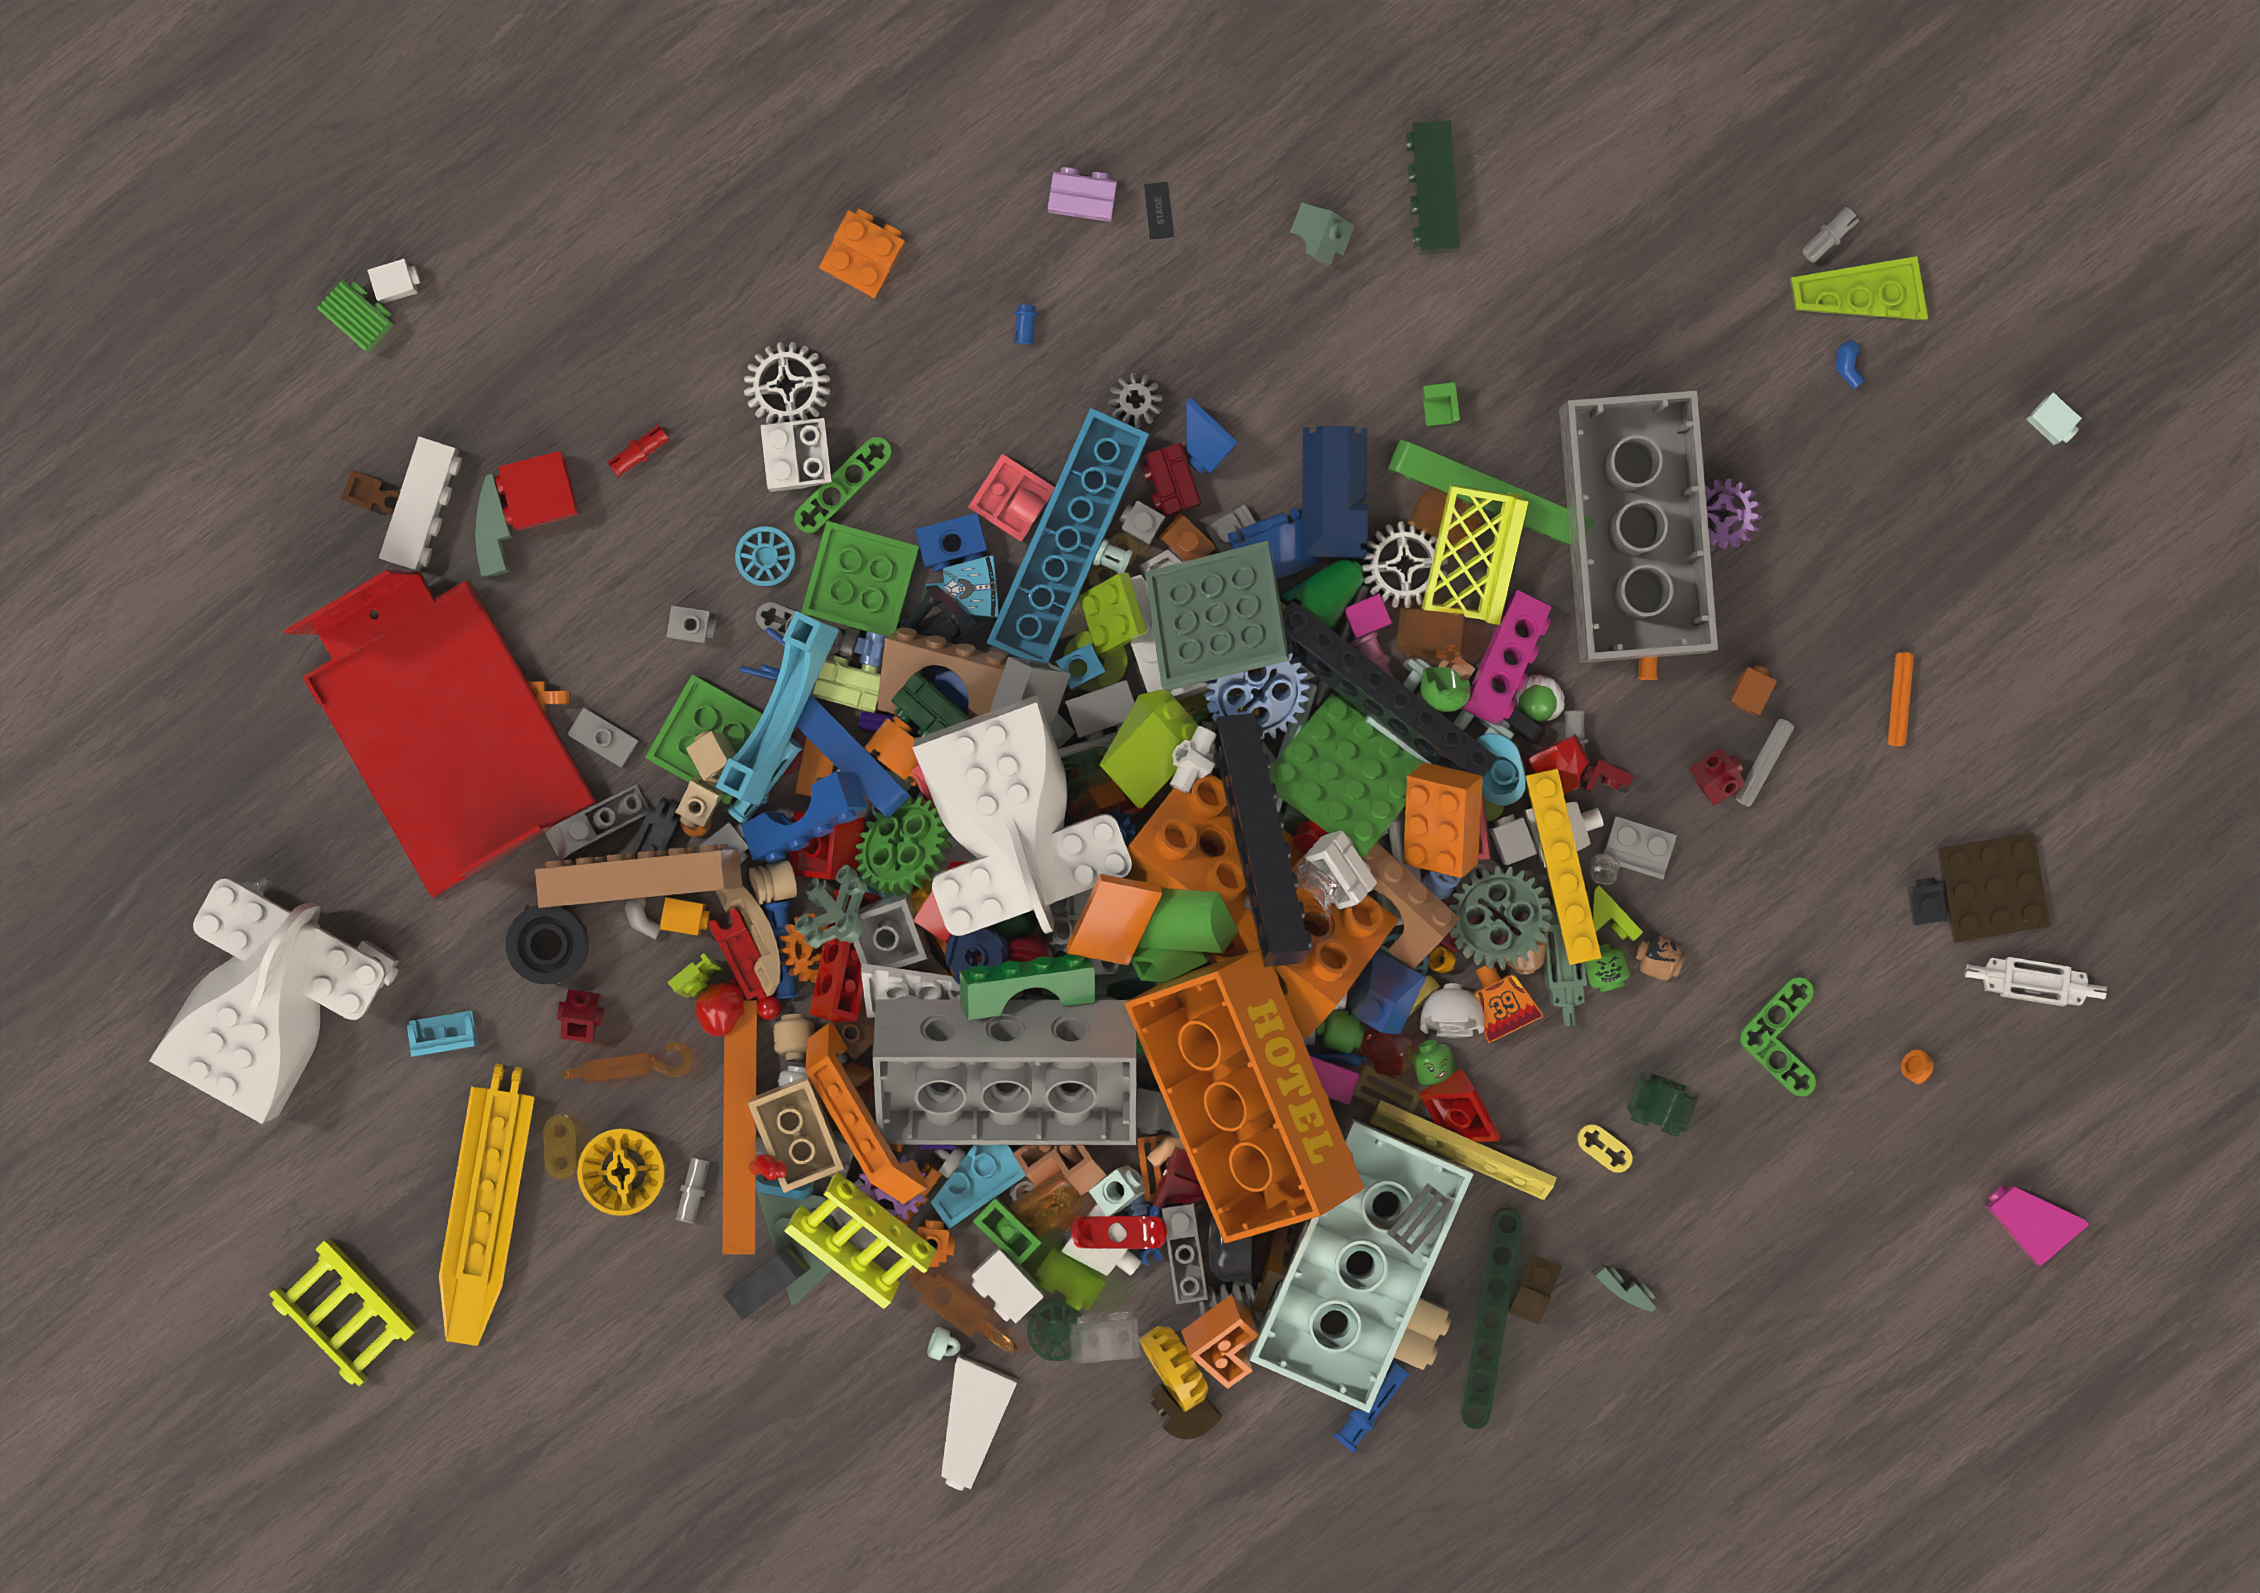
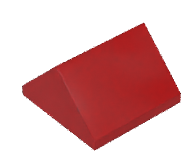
(1459, 1108)

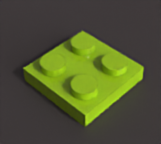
(1112, 614)

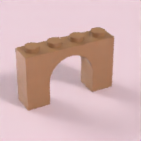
(911, 653)
(1424, 915)

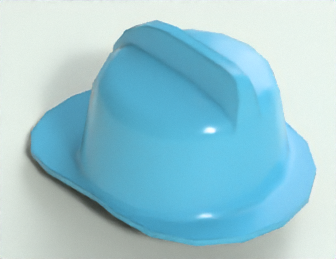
(1506, 777)

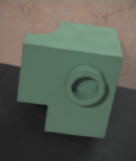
(1322, 231)

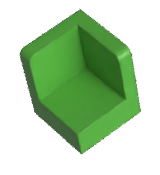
(1440, 404)

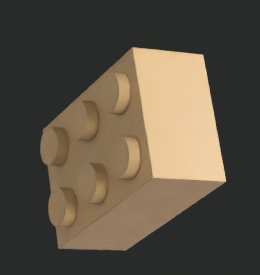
(797, 1132)

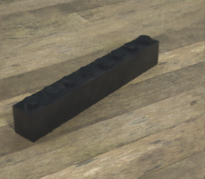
(1260, 840)

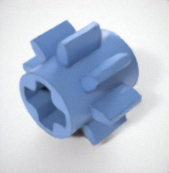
(871, 649)

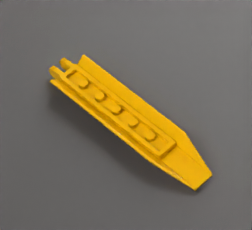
(483, 1206)

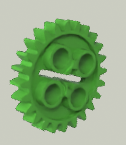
(903, 848)

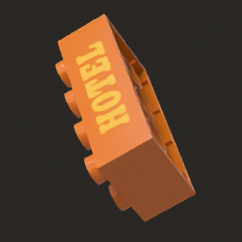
(1244, 1096)

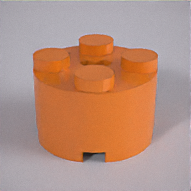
(895, 748)

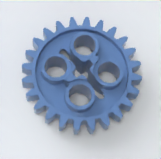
(1279, 705)

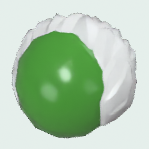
(1540, 698)

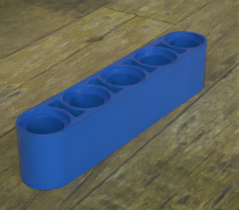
(851, 757)

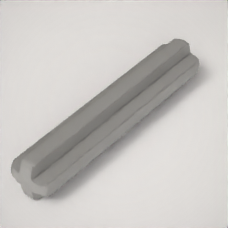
(1765, 762)

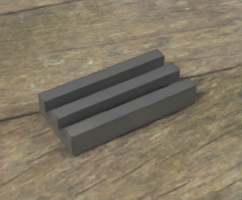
(1402, 1240)

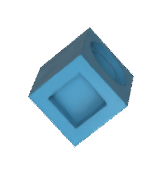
(1087, 655)

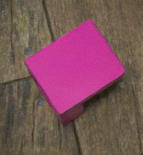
(1367, 616)

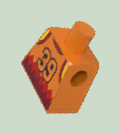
(1504, 1004)

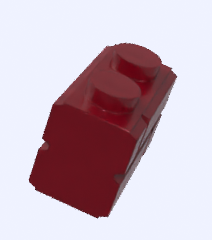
(1171, 479)

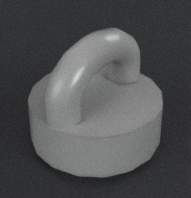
(950, 1161)

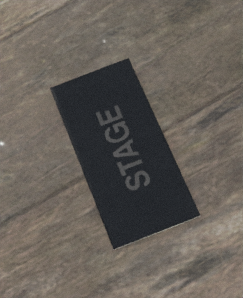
(1158, 210)

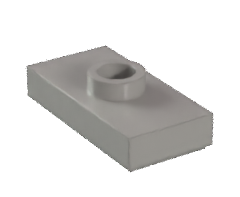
(603, 737)

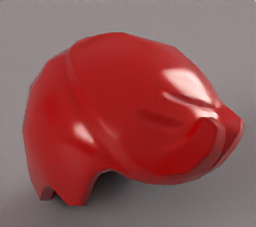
(719, 1007)

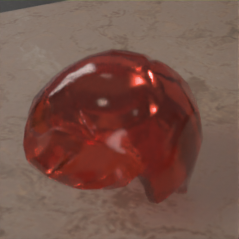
(1388, 1052)

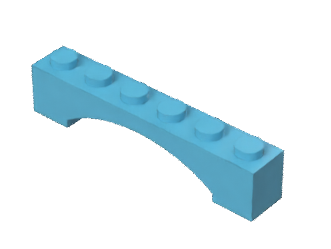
(805, 652)

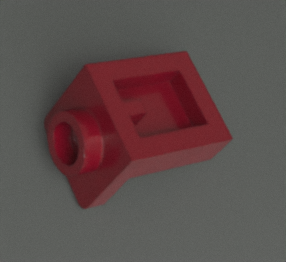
(1612, 776)

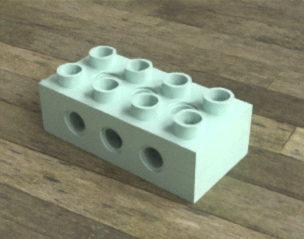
(1375, 1303)

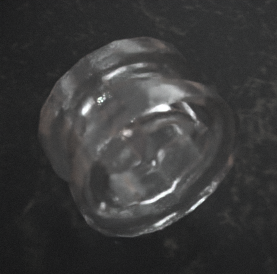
(1604, 869)

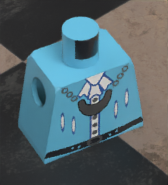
(972, 587)

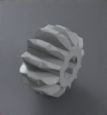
(1143, 392)

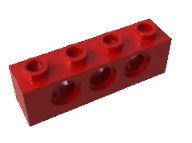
(839, 976)

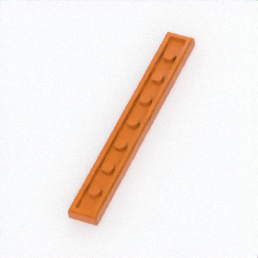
(739, 1134)

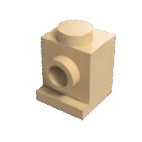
(703, 793)

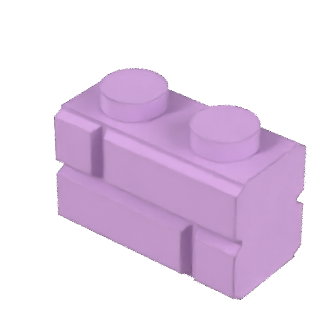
(1082, 195)

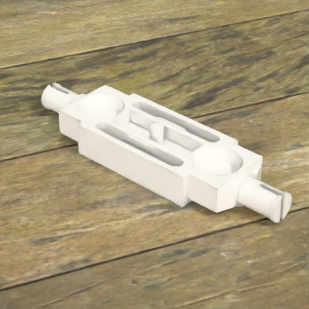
(2002, 976)

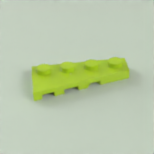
(1874, 290)

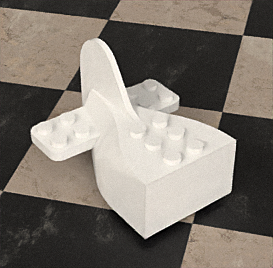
(1006, 803)
(259, 1013)

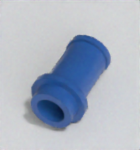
(1025, 324)

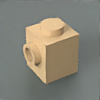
(710, 754)

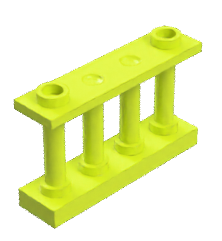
(844, 1257)
(352, 1281)

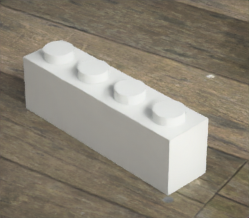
(420, 503)

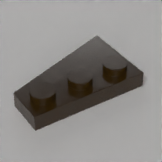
(1273, 1266)

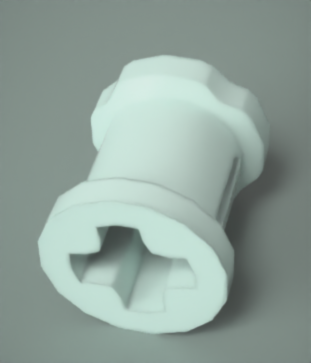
(1107, 549)

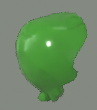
(1444, 689)

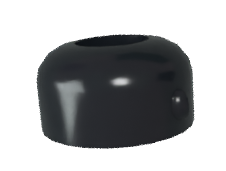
(521, 950)
(1229, 1260)

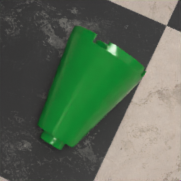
(1328, 591)

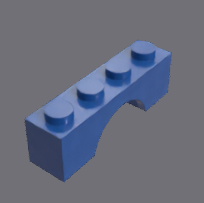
(833, 802)

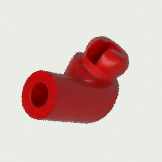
(766, 1165)

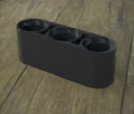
(767, 1281)

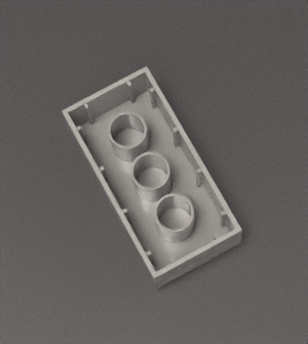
(1647, 556)

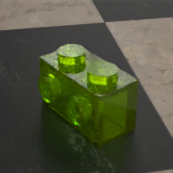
(1070, 1278)

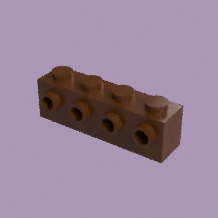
(860, 1034)

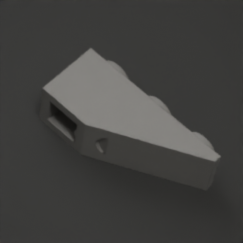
(597, 822)
(1184, 1254)

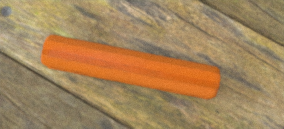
(1900, 699)

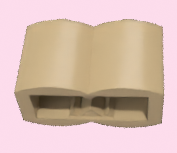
(1421, 1333)

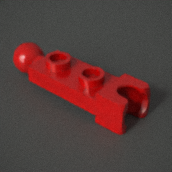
(742, 957)

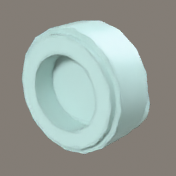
(939, 1342)

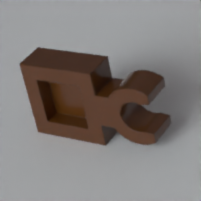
(366, 491)

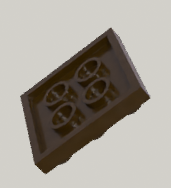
(1993, 887)

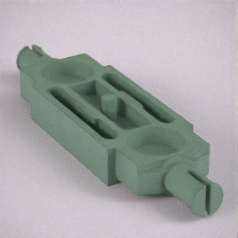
(1566, 989)

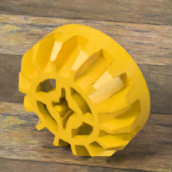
(624, 1200)
(1174, 1366)

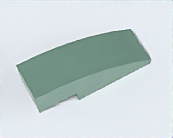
(491, 530)

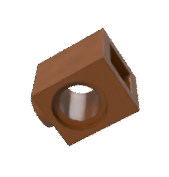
(1752, 690)

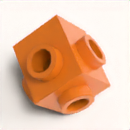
(946, 1244)

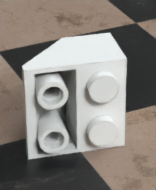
(796, 455)

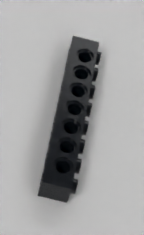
(1381, 695)

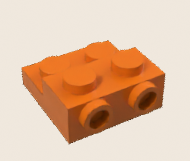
(863, 253)

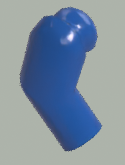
(1846, 362)

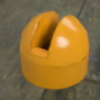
(1435, 957)

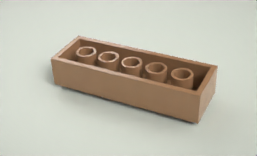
(633, 878)

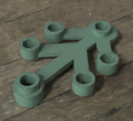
(848, 924)

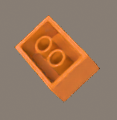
(1442, 819)

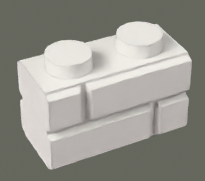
(1342, 863)

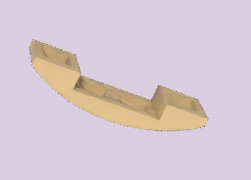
(768, 964)

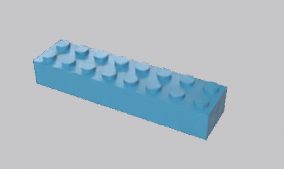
(1068, 538)

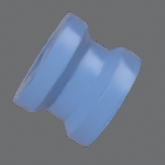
(1440, 884)

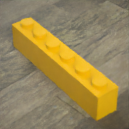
(1563, 866)

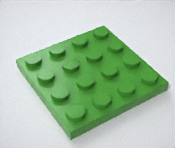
(1344, 774)

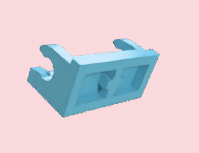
(442, 1033)

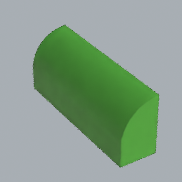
(1189, 922)

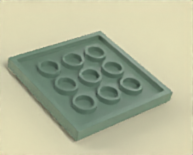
(1216, 616)

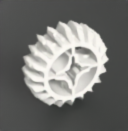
(802, 383)
(1376, 567)

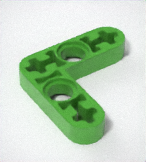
(1771, 1043)

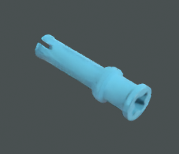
(742, 810)

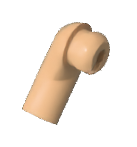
(1164, 1150)

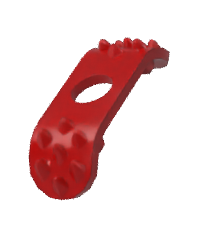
(1141, 1232)

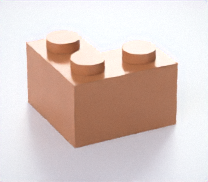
(1074, 1161)

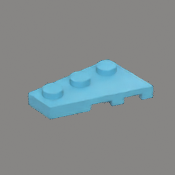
(977, 1180)

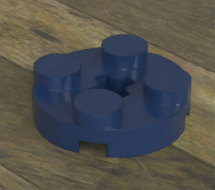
(986, 940)

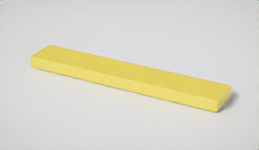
(1462, 1150)

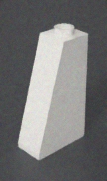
(974, 1415)

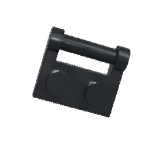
(950, 624)

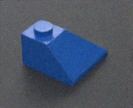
(1206, 440)
(1386, 993)

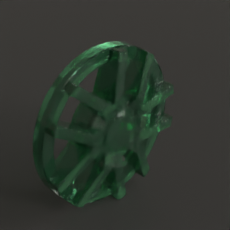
(1055, 1330)

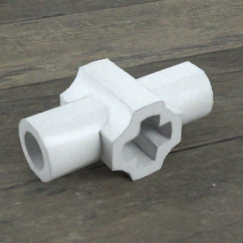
(1193, 759)

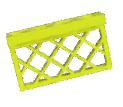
(1501, 559)

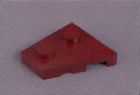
(1178, 1182)

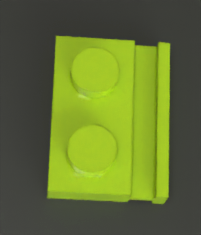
(695, 977)

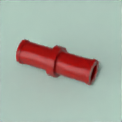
(638, 451)

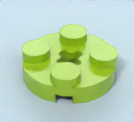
(1114, 665)

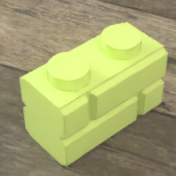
(848, 684)

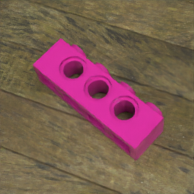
(1533, 617)

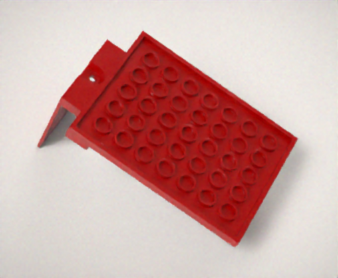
(441, 724)

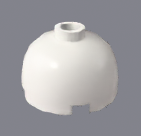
(1452, 1012)

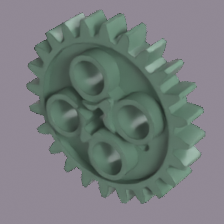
(1520, 897)

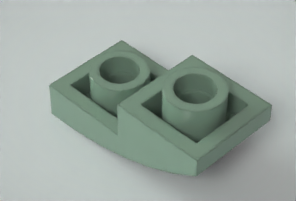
(1637, 1296)

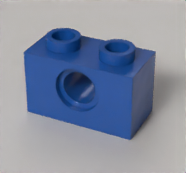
(933, 536)

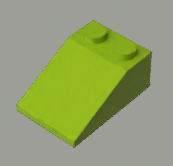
(1143, 748)

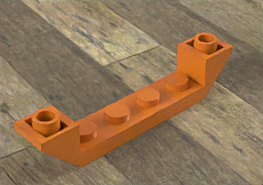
(854, 1120)

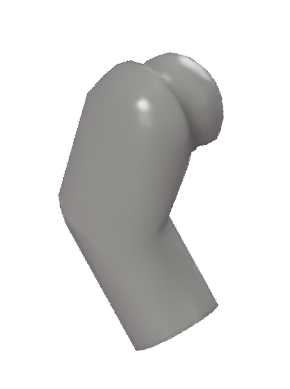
(638, 920)

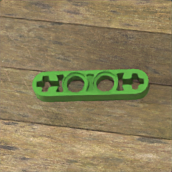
(839, 481)

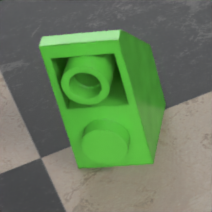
(1165, 964)

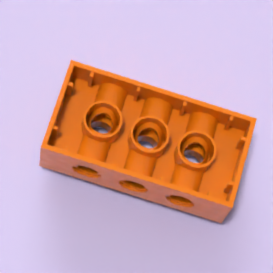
(1194, 848)

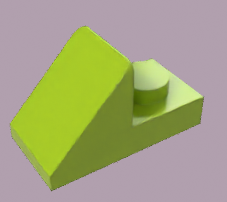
(1604, 908)

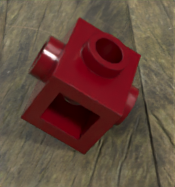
(1718, 776)
(583, 1009)

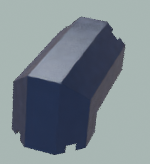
(1332, 492)

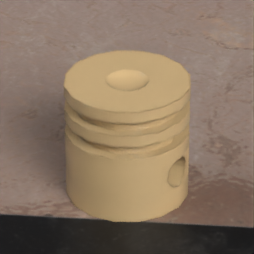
(772, 882)

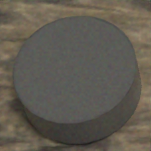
(849, 642)

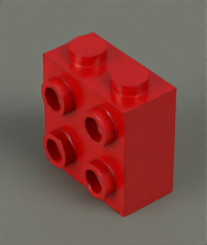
(537, 491)

